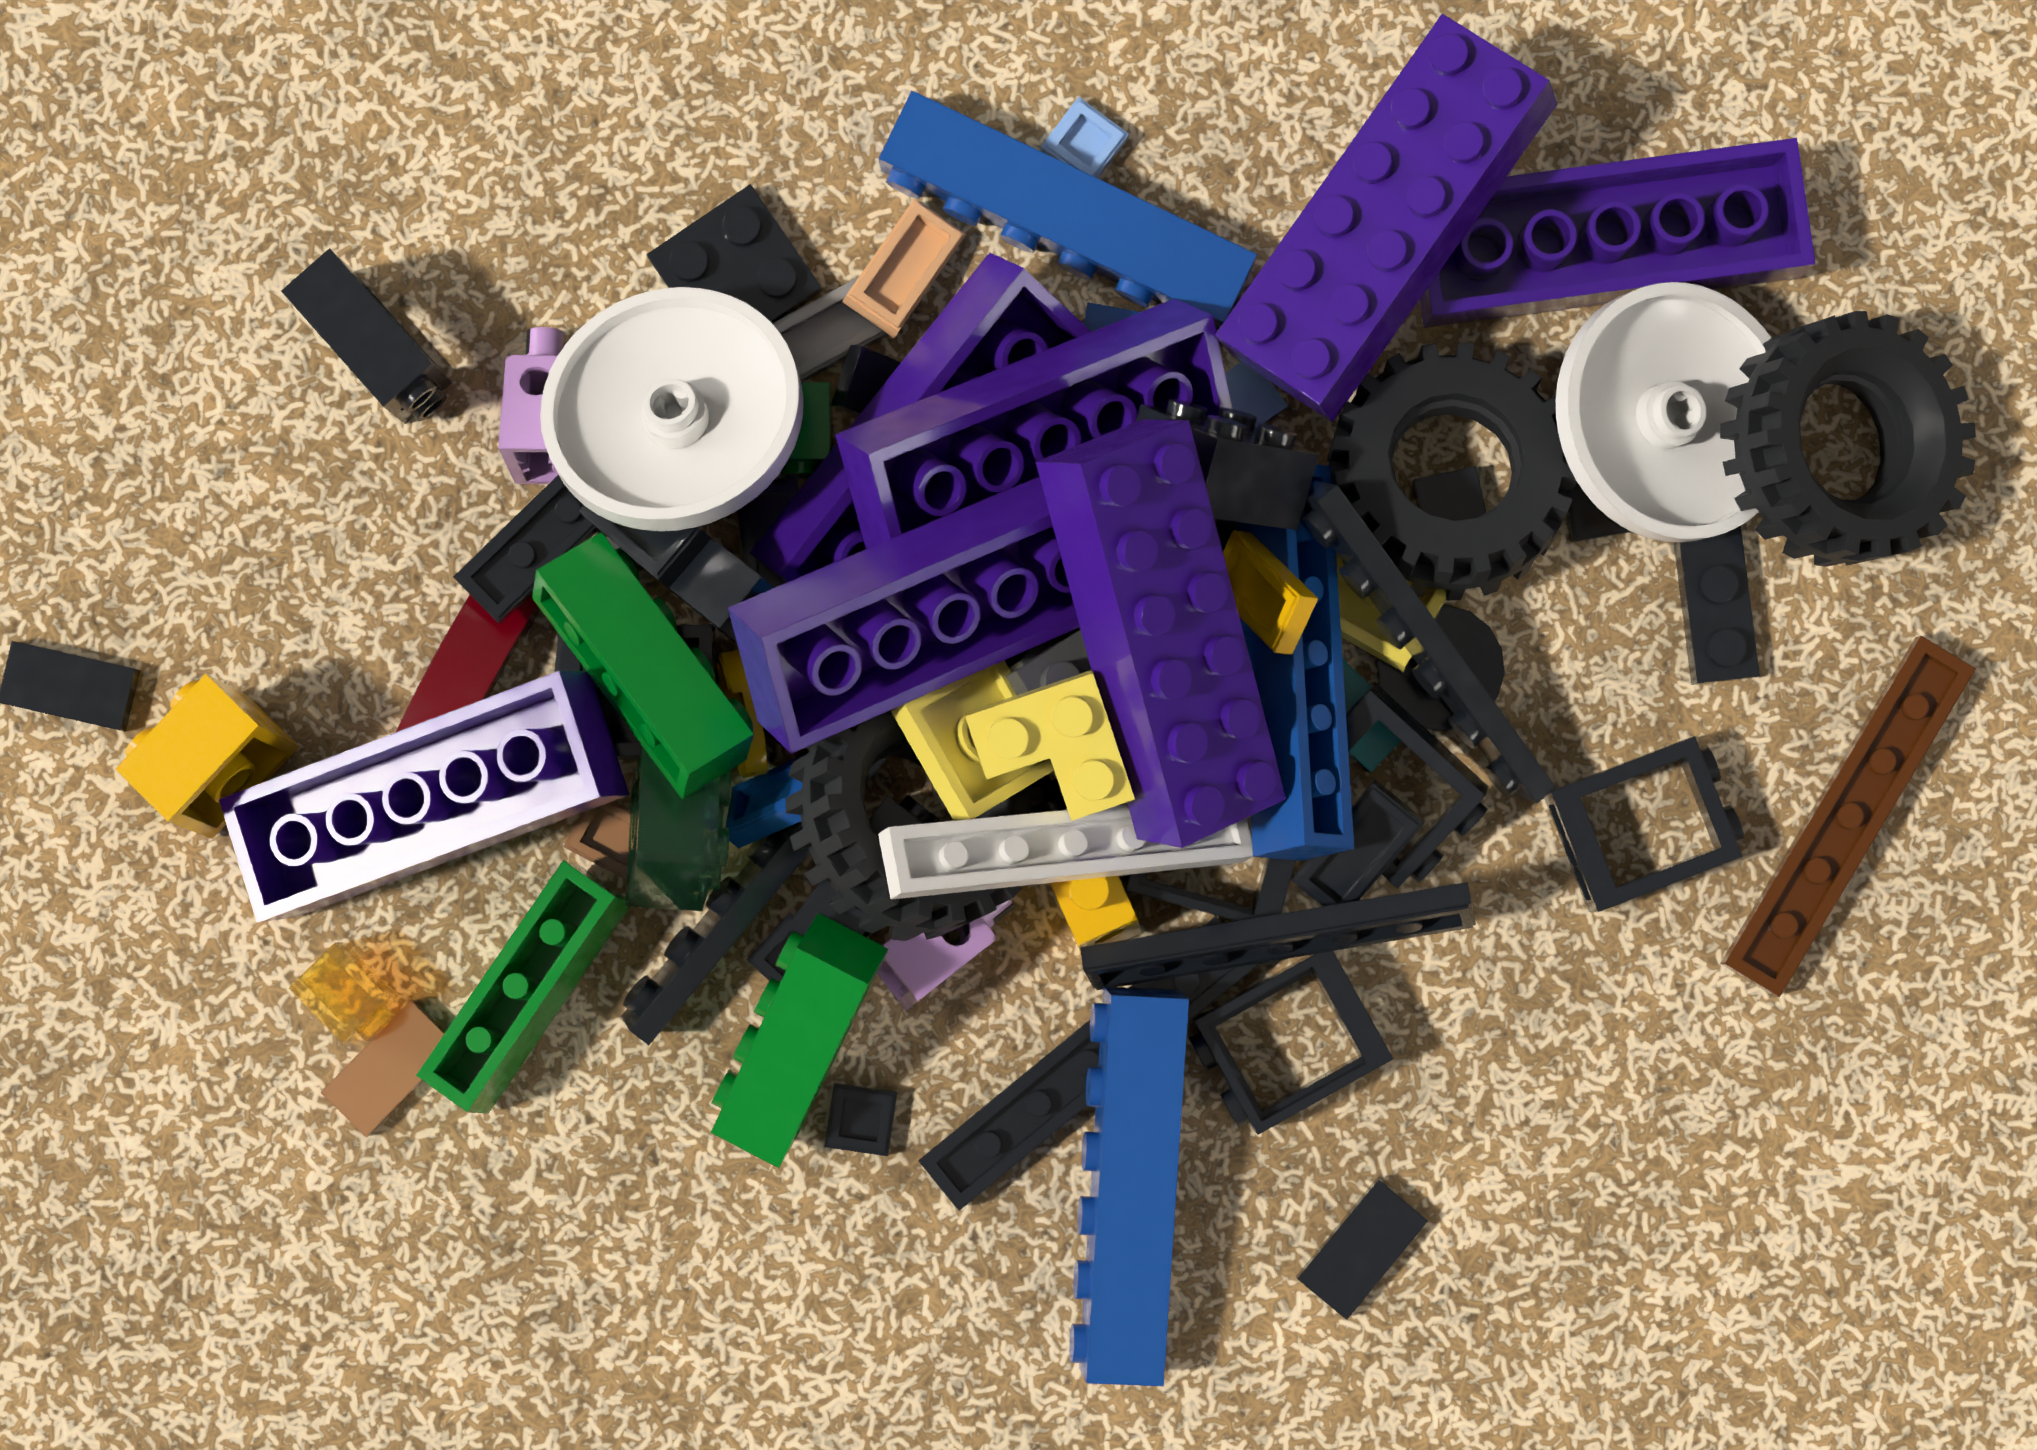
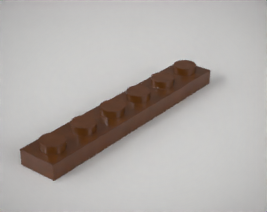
(1848, 816)

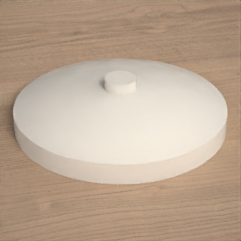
(1647, 406)
(672, 409)

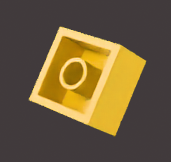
(203, 751)

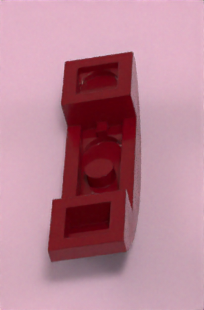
(468, 661)

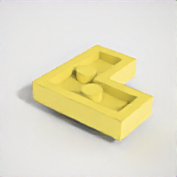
(1061, 724)

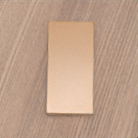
(904, 268)

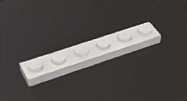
(1038, 851)

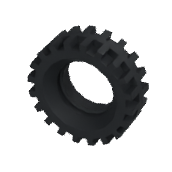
(1915, 426)
(1433, 548)
(850, 852)

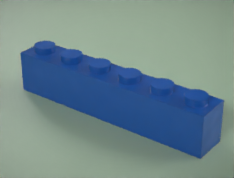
(1061, 210)
(1305, 709)
(1132, 1186)

